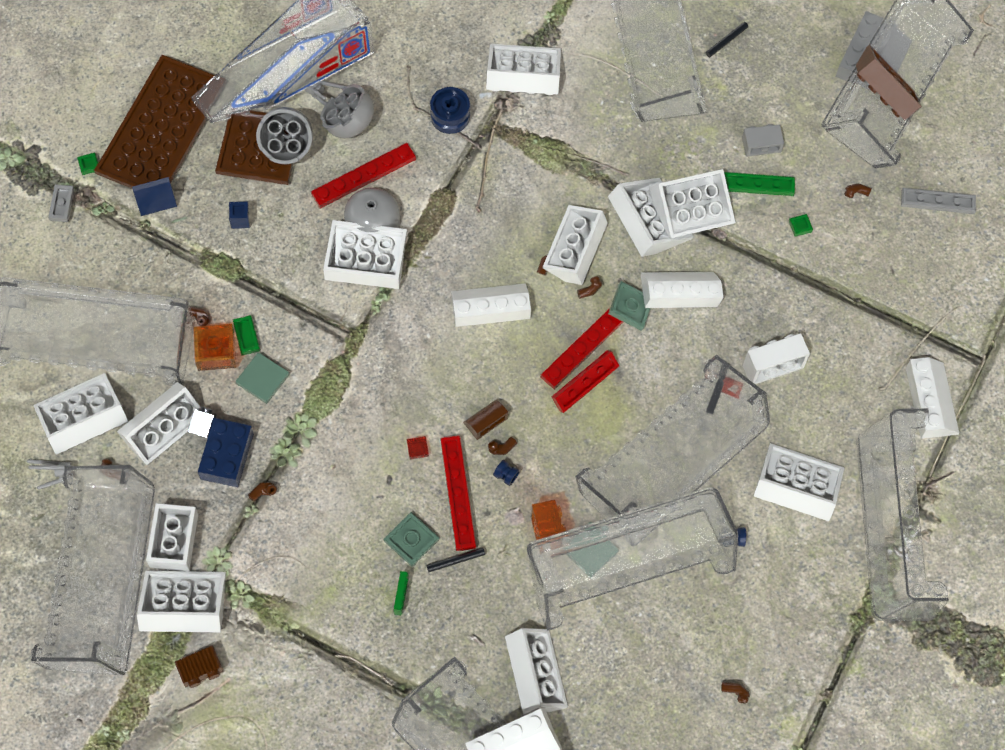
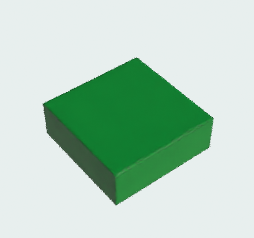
(87, 163)
(800, 225)

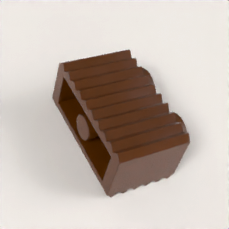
(199, 666)

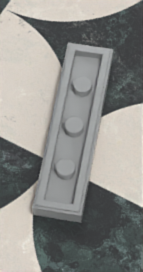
(938, 200)

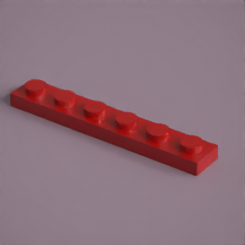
(363, 175)
(580, 350)
(458, 493)

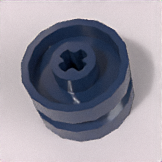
(450, 110)

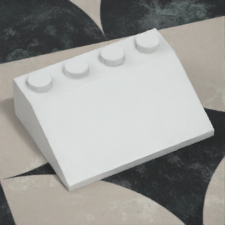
(523, 69)
(693, 203)
(640, 218)
(365, 256)
(80, 413)
(799, 482)
(181, 601)
(526, 733)

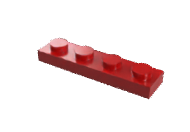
(585, 381)

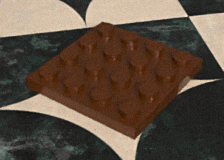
(242, 156)

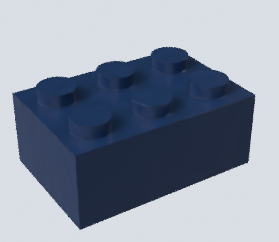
(225, 452)

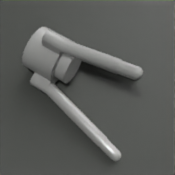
(317, 90)
(58, 468)

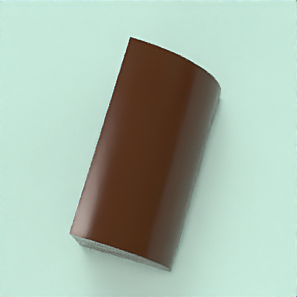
(486, 419)

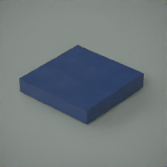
(154, 196)

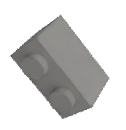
(762, 140)

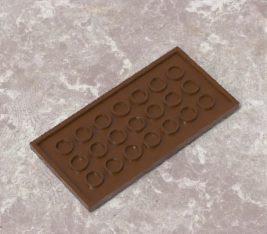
(157, 126)

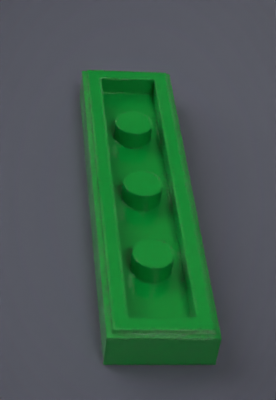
(760, 184)

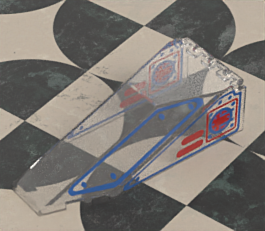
(287, 57)

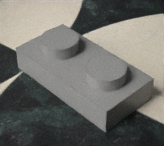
(61, 203)

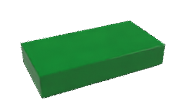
(246, 335)
(401, 593)

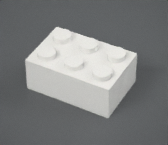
(776, 358)
(172, 537)

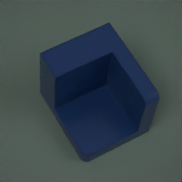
(239, 215)

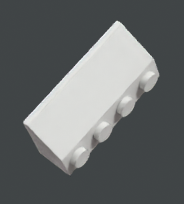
(575, 244)
(681, 289)
(491, 305)
(931, 391)
(160, 423)
(536, 670)

